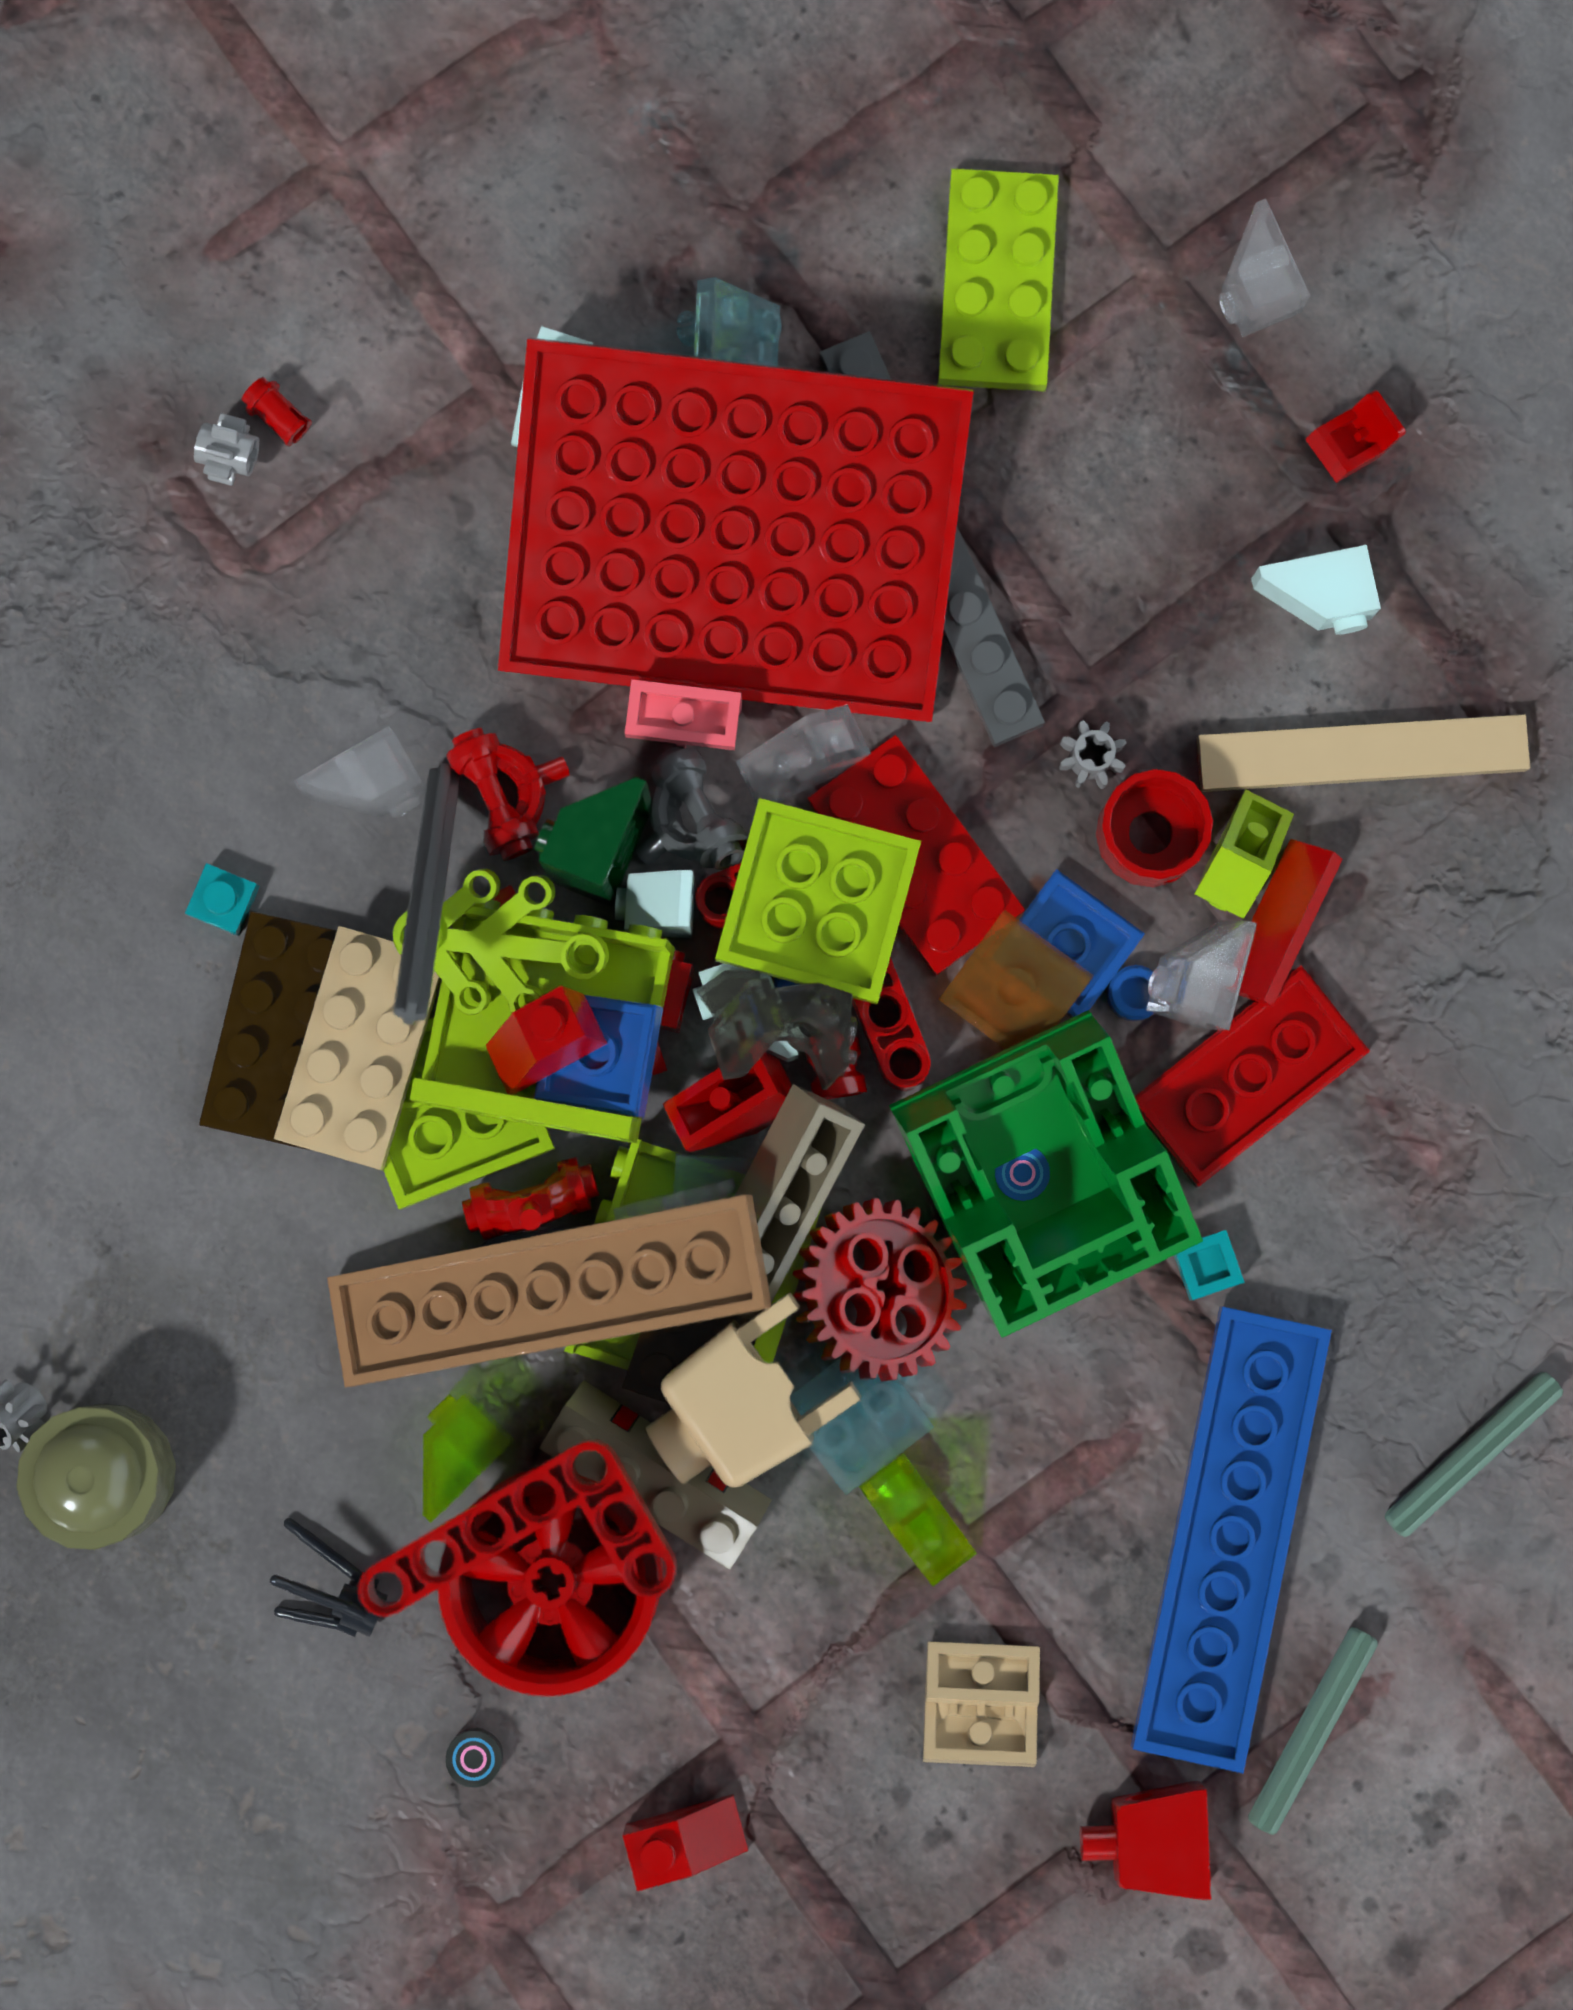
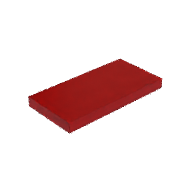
(1249, 1077)

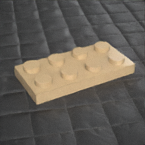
(353, 1056)

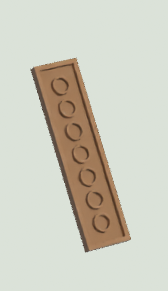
(550, 1291)

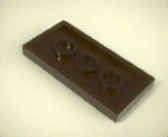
(265, 1025)

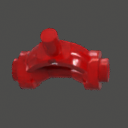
(479, 759)
(503, 1211)

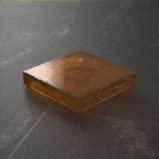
(1015, 984)

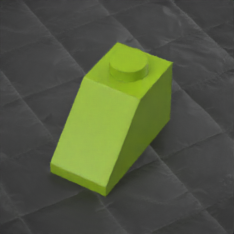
(1244, 854)

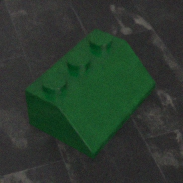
(595, 840)

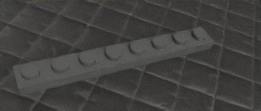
(970, 618)

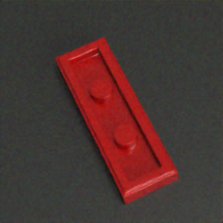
(1286, 917)

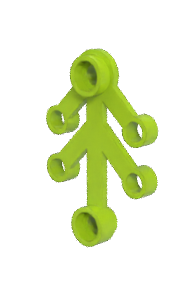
(490, 944)

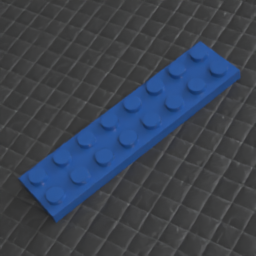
(1231, 1539)

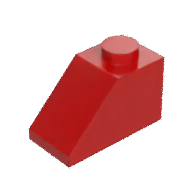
(544, 1038)
(729, 1109)
(683, 1842)

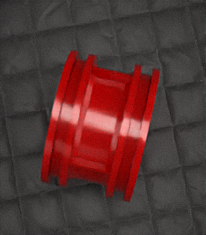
(500, 1646)

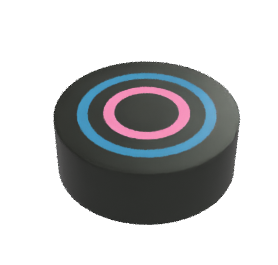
(474, 1757)

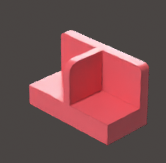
(683, 715)

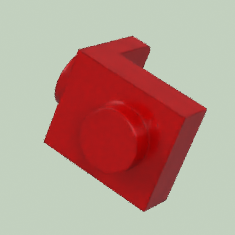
(1356, 436)

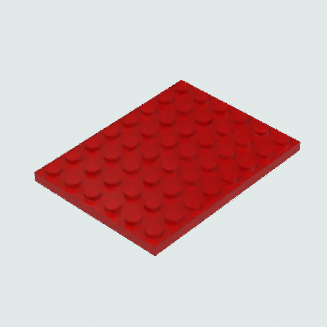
(733, 528)

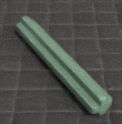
(1473, 1454)
(1312, 1731)

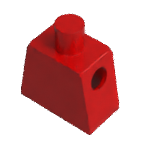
(1156, 1841)

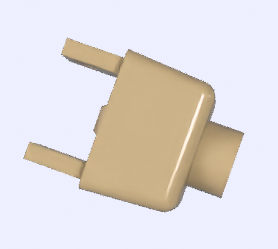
(736, 1407)

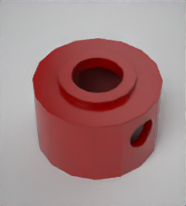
(1173, 799)

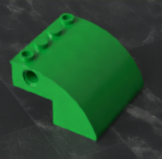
(1110, 1186)

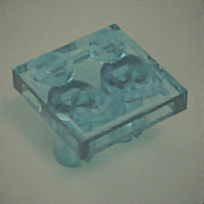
(731, 324)
(866, 1433)

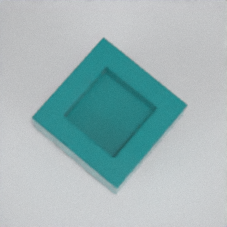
(222, 899)
(1209, 1266)

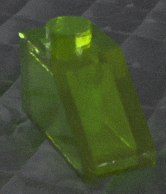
(457, 1450)
(917, 1520)

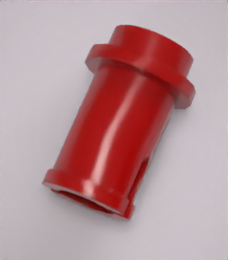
(275, 410)

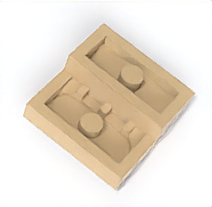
(981, 1704)

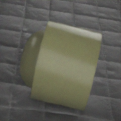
(96, 1476)

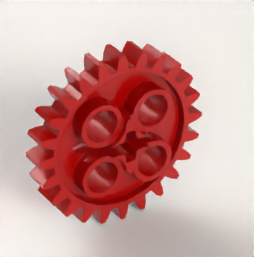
(836, 1278)

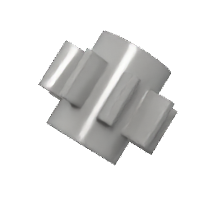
(226, 449)
(1098, 741)
(19, 1414)

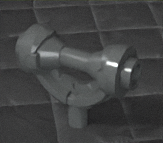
(680, 779)

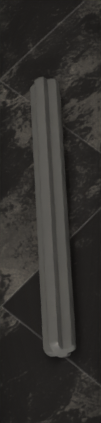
(427, 895)

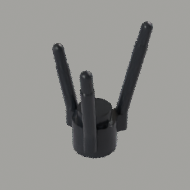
(348, 1609)

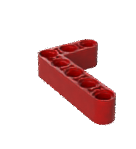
(882, 1041)
(521, 1521)

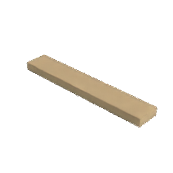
(1363, 753)

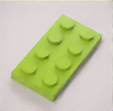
(998, 280)

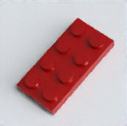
(953, 885)

